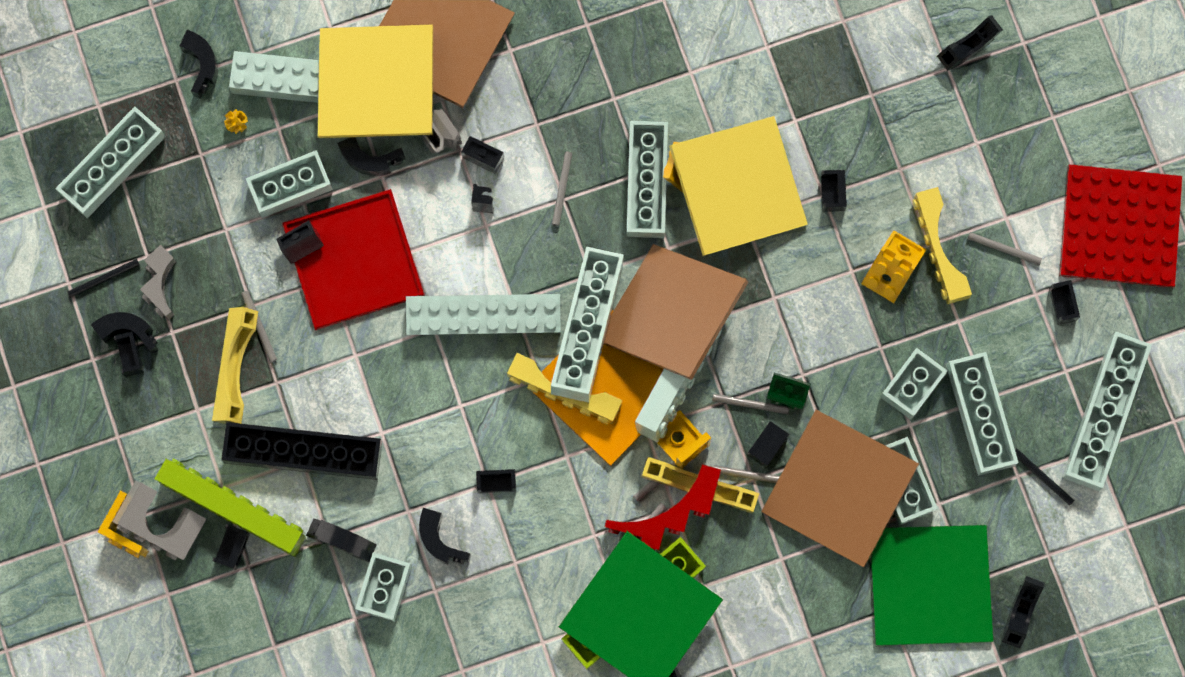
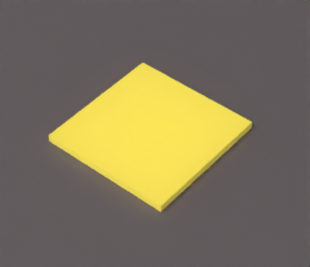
(375, 81)
(738, 185)

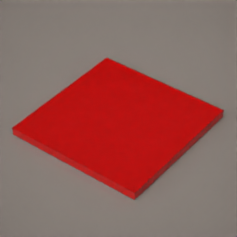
(362, 261)

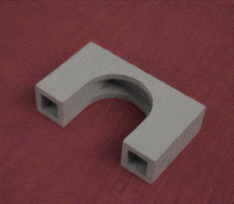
(132, 518)

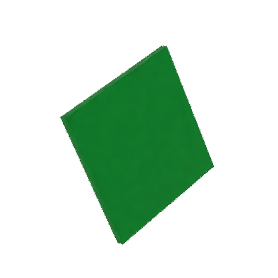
(932, 586)
(640, 611)

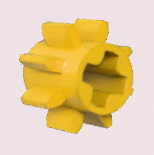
(235, 121)

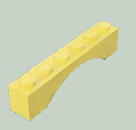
(953, 282)
(228, 399)
(601, 405)
(683, 480)

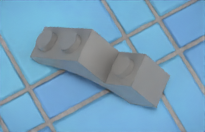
(153, 291)

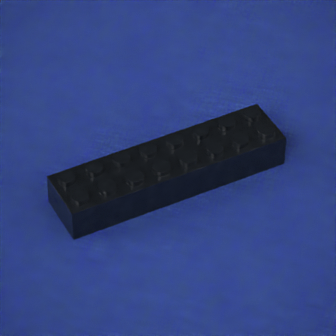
(301, 451)

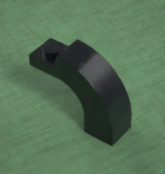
(971, 44)
(199, 48)
(369, 164)
(121, 322)
(429, 533)
(341, 539)
(1021, 612)

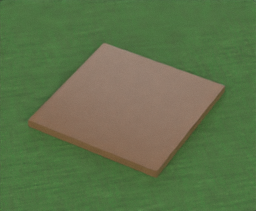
(462, 39)
(673, 311)
(840, 488)

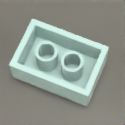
(913, 383)
(383, 587)

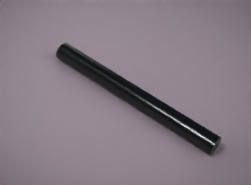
(103, 278)
(1044, 478)

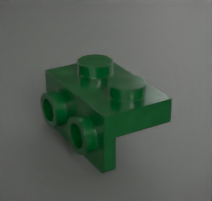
(788, 391)

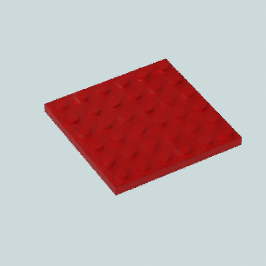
(1121, 226)

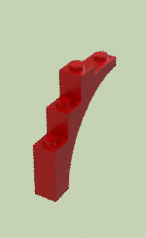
(697, 499)

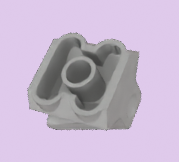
(443, 134)

